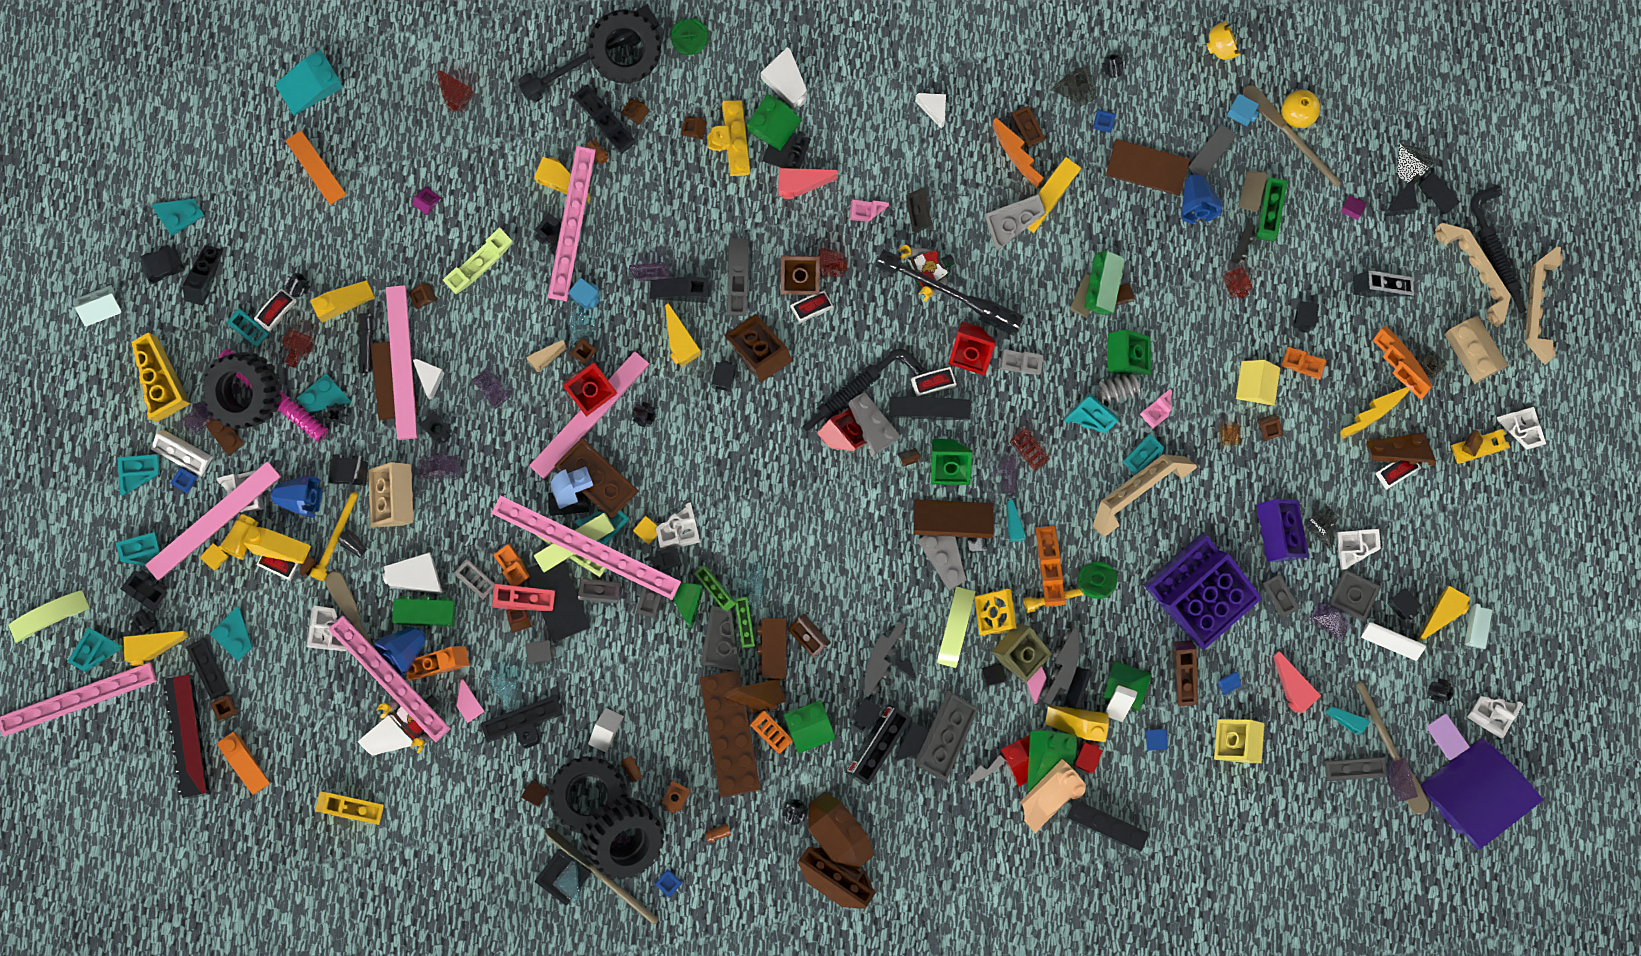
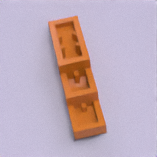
(1013, 147)
(315, 167)
(1406, 366)
(1050, 566)

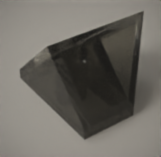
(1076, 86)
(1413, 163)
(1431, 364)
(1323, 526)

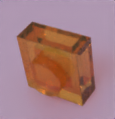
(1229, 435)

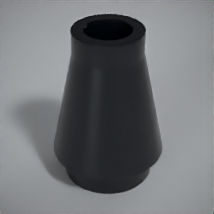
(352, 543)

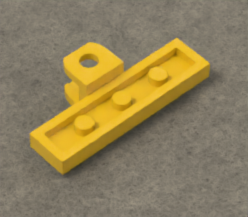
(732, 137)

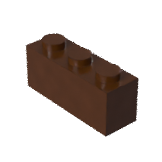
(772, 648)

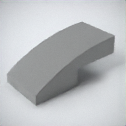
(1021, 362)
(982, 773)

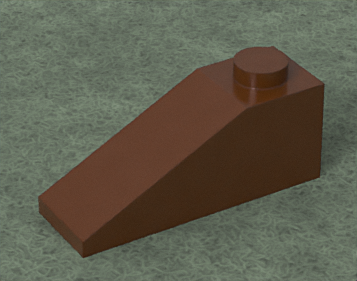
(1185, 672)
(759, 696)

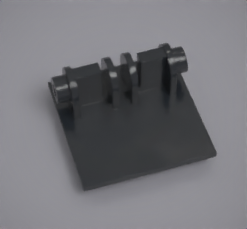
(792, 153)

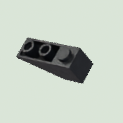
(201, 277)
(680, 289)

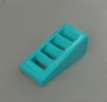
(231, 322)
(1015, 528)
(1350, 721)

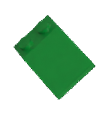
(1046, 751)

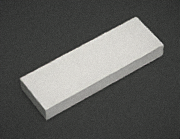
(1120, 703)

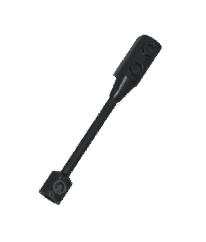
(533, 86)
(989, 311)

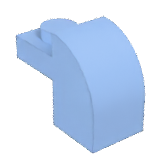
(565, 485)

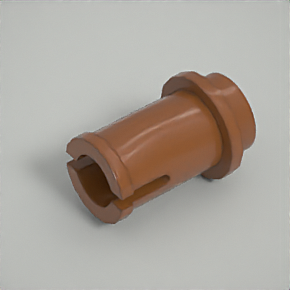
(600, 155)
(631, 768)
(717, 833)

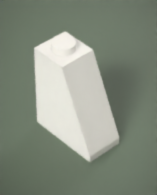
(785, 79)
(414, 575)

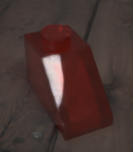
(454, 92)
(831, 263)

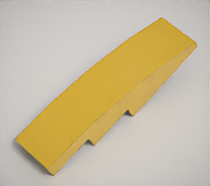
(1055, 188)
(1378, 409)

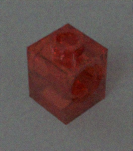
(1237, 283)

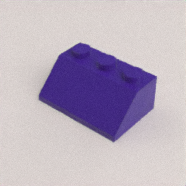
(1282, 530)

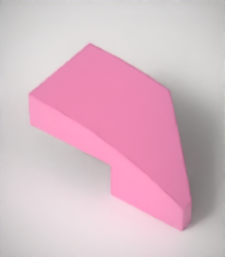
(866, 210)
(1158, 410)
(1037, 684)
(467, 703)

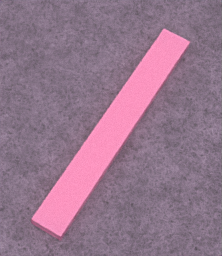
(571, 223)
(401, 362)
(580, 424)
(213, 521)
(389, 679)
(77, 699)

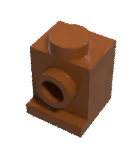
(683, 794)

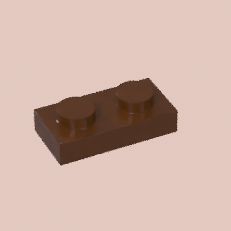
(1028, 126)
(225, 436)

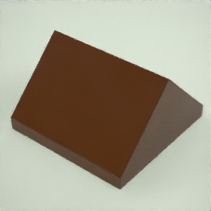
(800, 275)

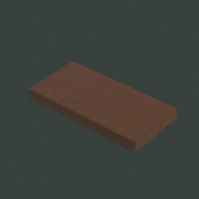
(1147, 167)
(384, 382)
(609, 489)
(953, 518)

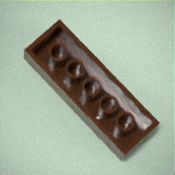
(729, 736)

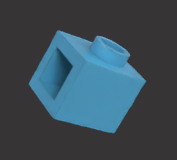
(1243, 110)
(585, 294)

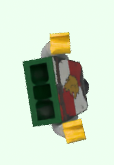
(929, 264)
(407, 723)

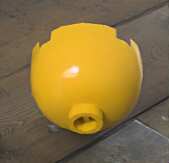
(1222, 42)
(1301, 109)

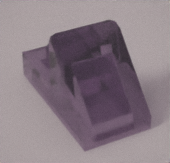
(491, 388)
(197, 419)
(1008, 470)

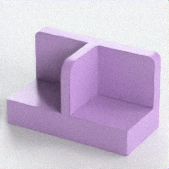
(1447, 737)

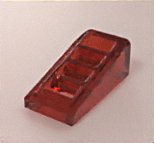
(1024, 454)

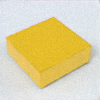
(214, 557)

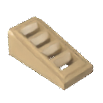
(543, 357)

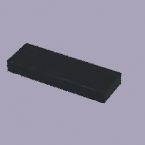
(208, 669)

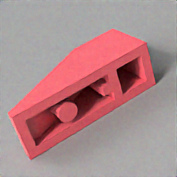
(800, 181)
(522, 598)
(1295, 686)

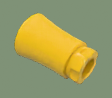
(234, 540)

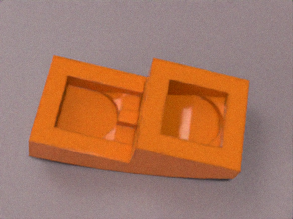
(1303, 363)
(512, 565)

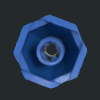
(1201, 198)
(297, 493)
(401, 648)

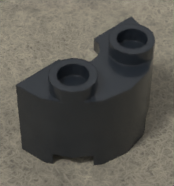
(548, 232)
(161, 264)
(348, 470)
(144, 590)

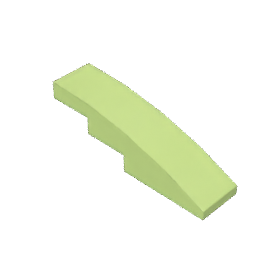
(556, 554)

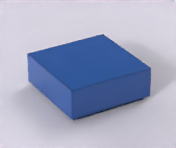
(1104, 121)
(184, 480)
(1156, 739)
(668, 883)

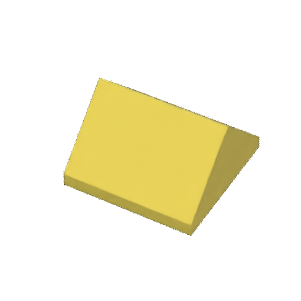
(1258, 382)

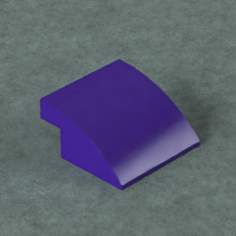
(1216, 582)
(1481, 793)

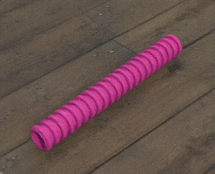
(292, 410)

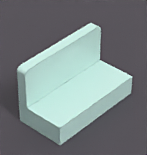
(97, 306)
(1478, 627)

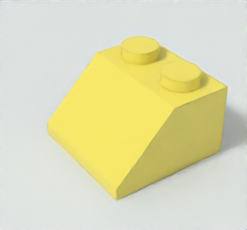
(1239, 741)

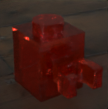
(298, 345)

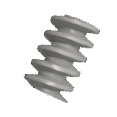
(1118, 388)

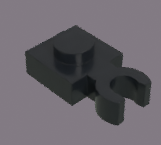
(665, 558)

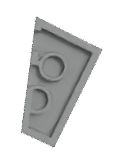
(1013, 219)
(875, 426)
(945, 558)

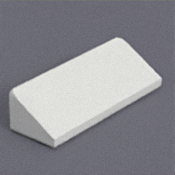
(186, 452)
(1393, 641)

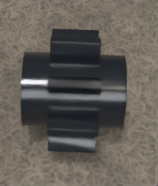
(1113, 65)
(297, 285)
(329, 414)
(643, 414)
(143, 621)
(1440, 691)
(794, 811)

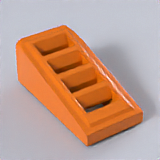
(780, 740)

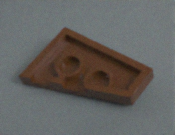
(1406, 448)

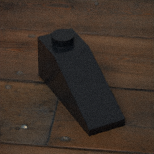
(1382, 284)

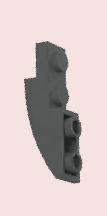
(737, 277)
(1066, 659)
(877, 666)

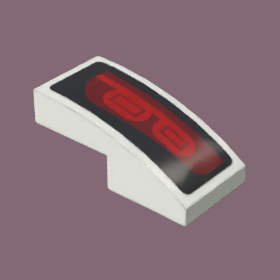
(811, 306)
(274, 309)
(933, 381)
(1396, 472)
(280, 567)

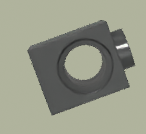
(540, 652)

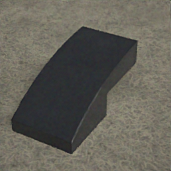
(1439, 192)

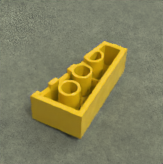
(159, 381)

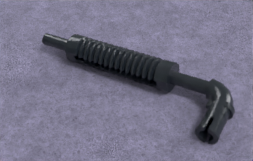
(1494, 246)
(860, 383)

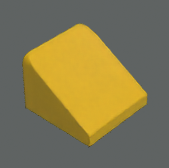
(646, 530)

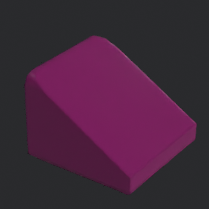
(425, 200)
(1353, 207)

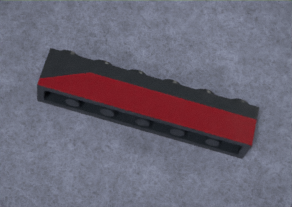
(187, 736)

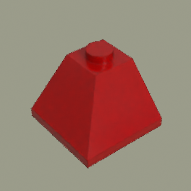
(972, 349)
(589, 388)
(842, 432)
(1018, 759)

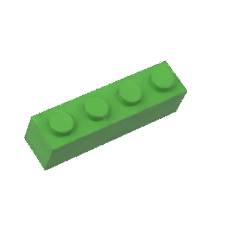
(715, 588)
(744, 622)

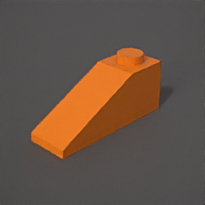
(243, 762)

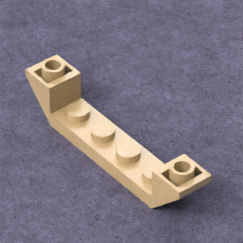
(1447, 234)
(1541, 347)
(1105, 520)

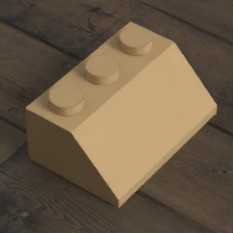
(1476, 349)
(391, 495)

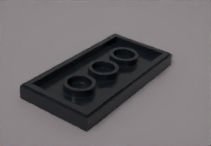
(567, 614)

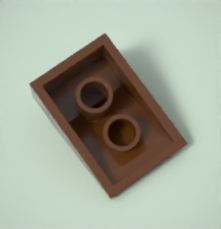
(758, 348)

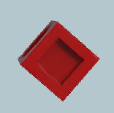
(1088, 757)

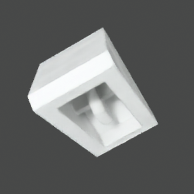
(933, 105)
(429, 376)
(605, 730)

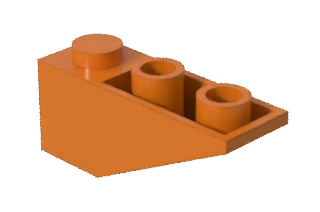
(439, 662)

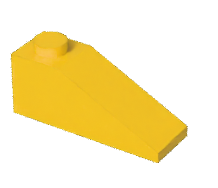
(554, 175)
(341, 300)
(681, 343)
(275, 545)
(1448, 607)
(147, 647)
(1083, 723)
(349, 808)

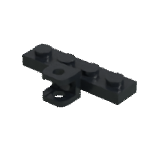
(522, 722)

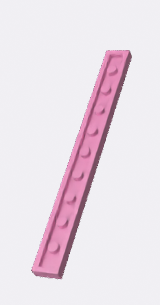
(586, 547)

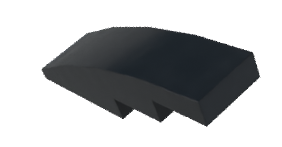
(604, 119)
(930, 408)

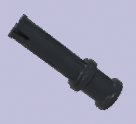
(365, 333)

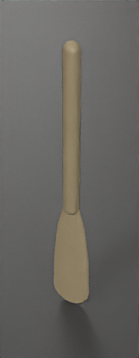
(1269, 111)
(344, 599)
(1417, 805)
(566, 846)

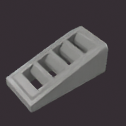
(460, 569)

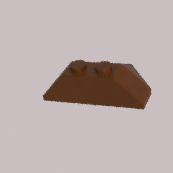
(838, 831)
(839, 882)

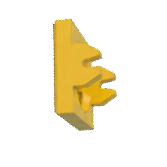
(980, 603)

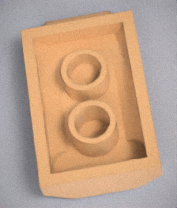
(1051, 794)

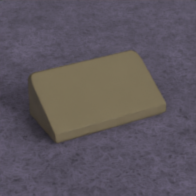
(1252, 190)
(1079, 300)

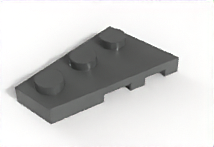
(719, 642)

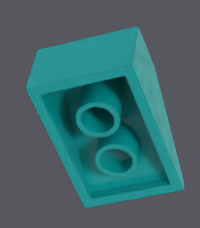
(308, 83)

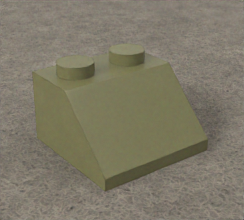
(1022, 652)

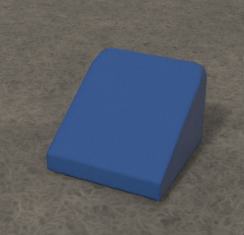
(1229, 683)

